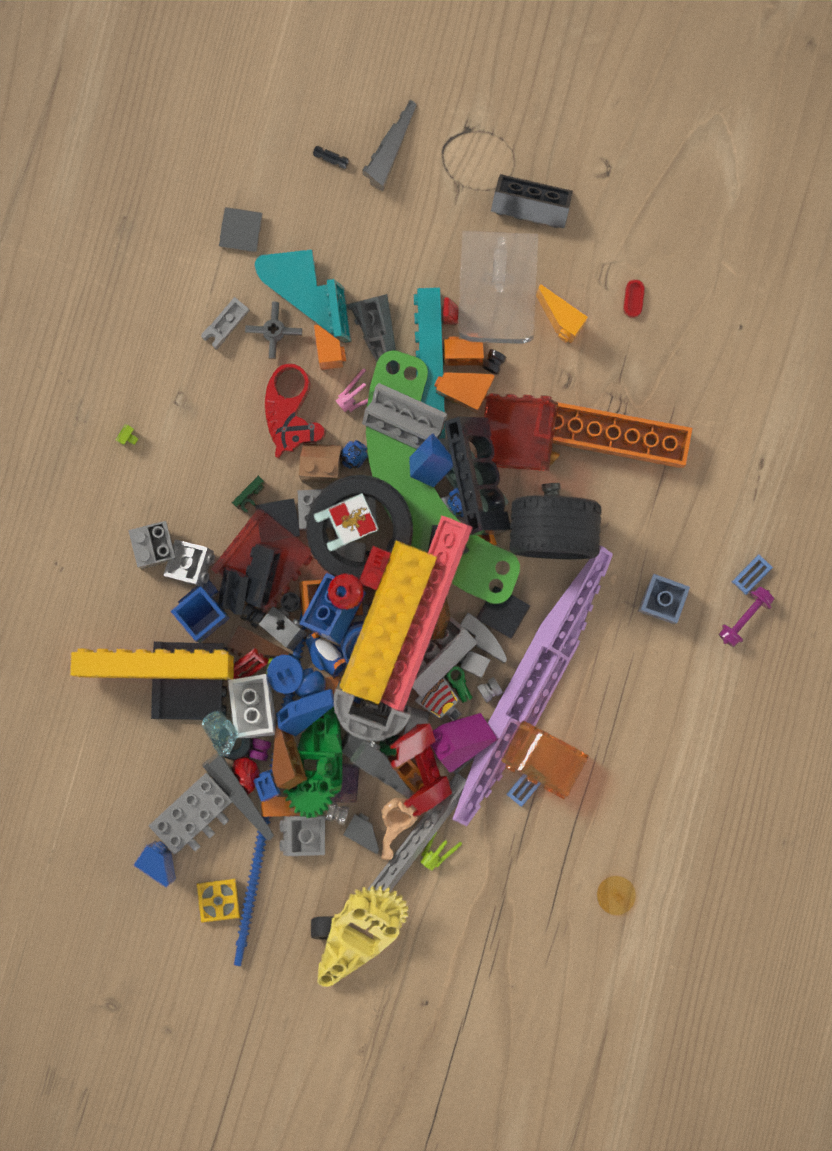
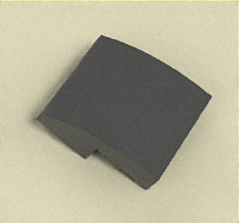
(240, 229)

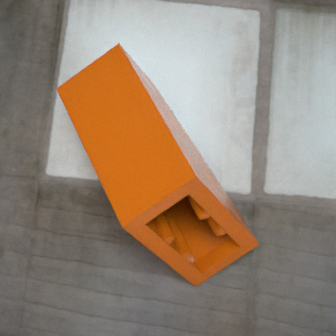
(464, 388)

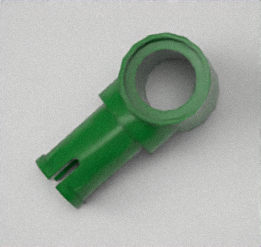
(459, 684)

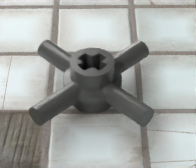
(273, 338)

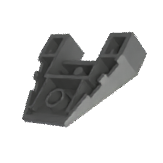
(371, 760)

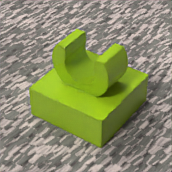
(125, 435)

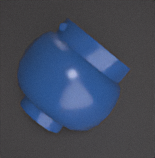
(312, 683)

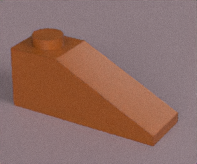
(286, 761)

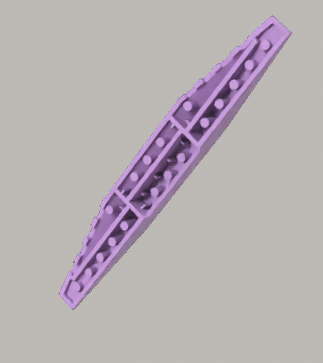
(533, 681)

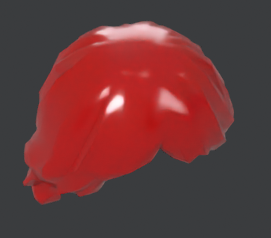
(246, 772)

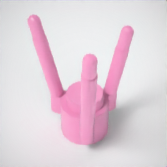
(346, 400)

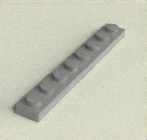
(419, 837)

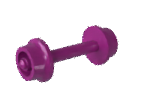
(761, 597)

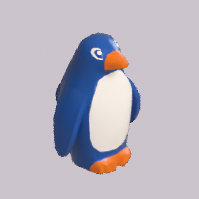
(325, 654)

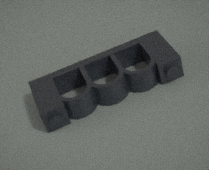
(477, 431)

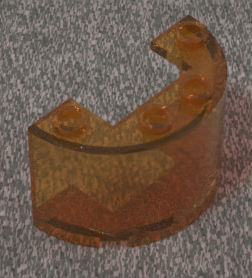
(544, 759)

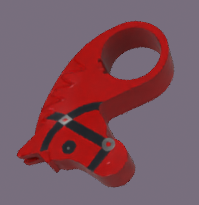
(281, 415)

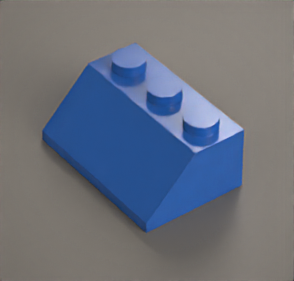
(326, 618)
(157, 863)

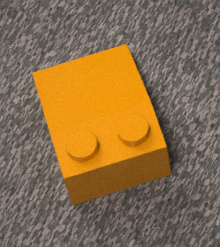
(563, 317)

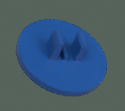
(285, 674)

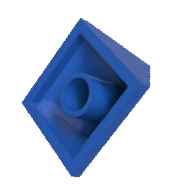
(430, 462)

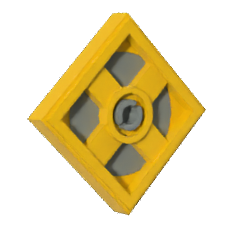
(218, 900)

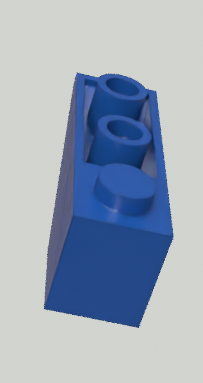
(303, 712)

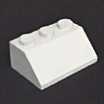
(252, 706)

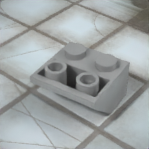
(152, 545)

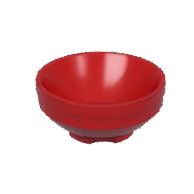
(354, 591)

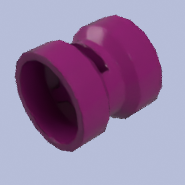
(261, 745)

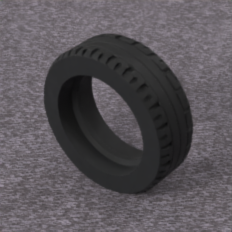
(346, 488)

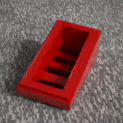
(450, 312)

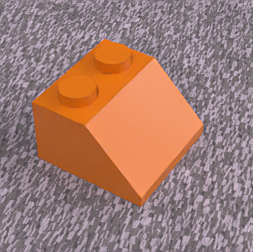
(329, 351)
(462, 352)

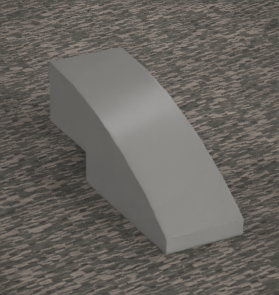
(484, 638)

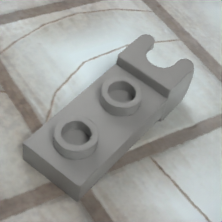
(225, 322)

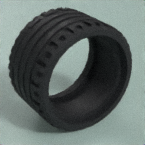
(555, 527)

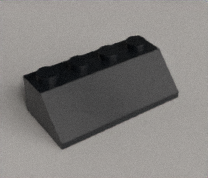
(531, 201)

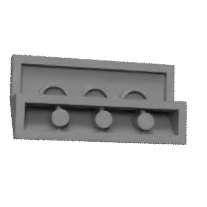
(403, 417)

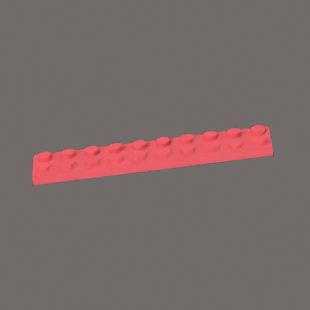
(448, 548)

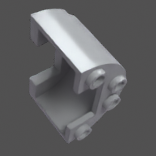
(368, 725)

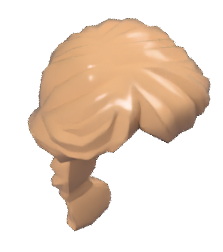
(396, 819)

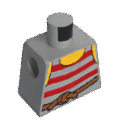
(440, 700)

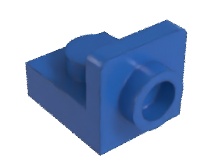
(266, 786)

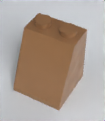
(320, 463)

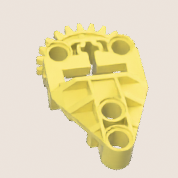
(349, 948)

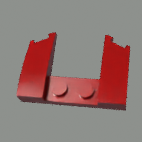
(418, 744)

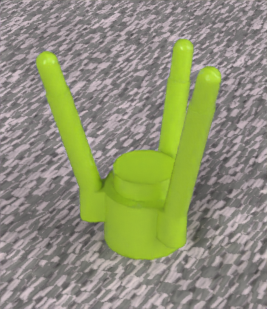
(430, 859)

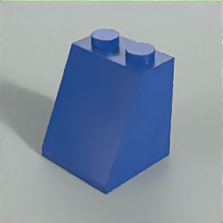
(200, 615)

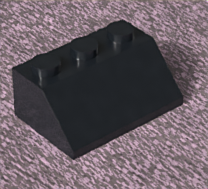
(261, 573)

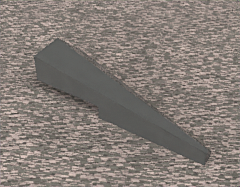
(385, 156)
(376, 323)
(225, 777)

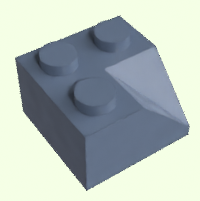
(664, 599)

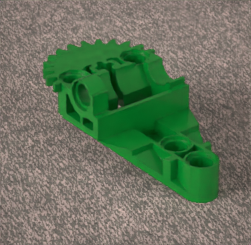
(322, 743)

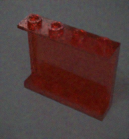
(521, 430)
(266, 530)

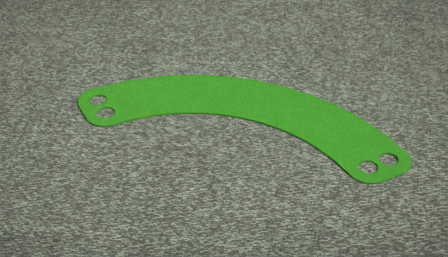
(391, 463)

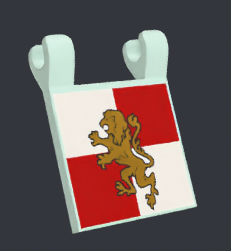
(350, 519)

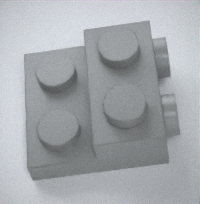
(190, 563)
(302, 836)

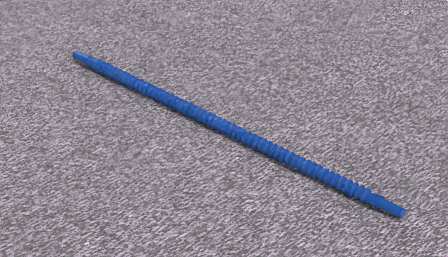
(241, 943)

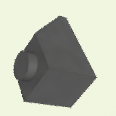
(362, 832)

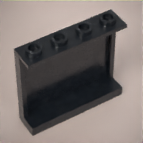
(187, 697)

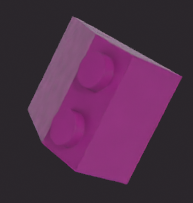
(462, 740)

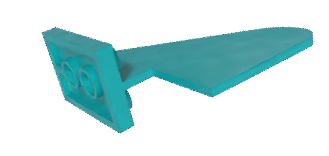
(295, 280)

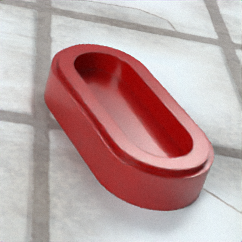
(633, 298)

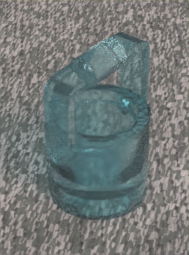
(220, 732)

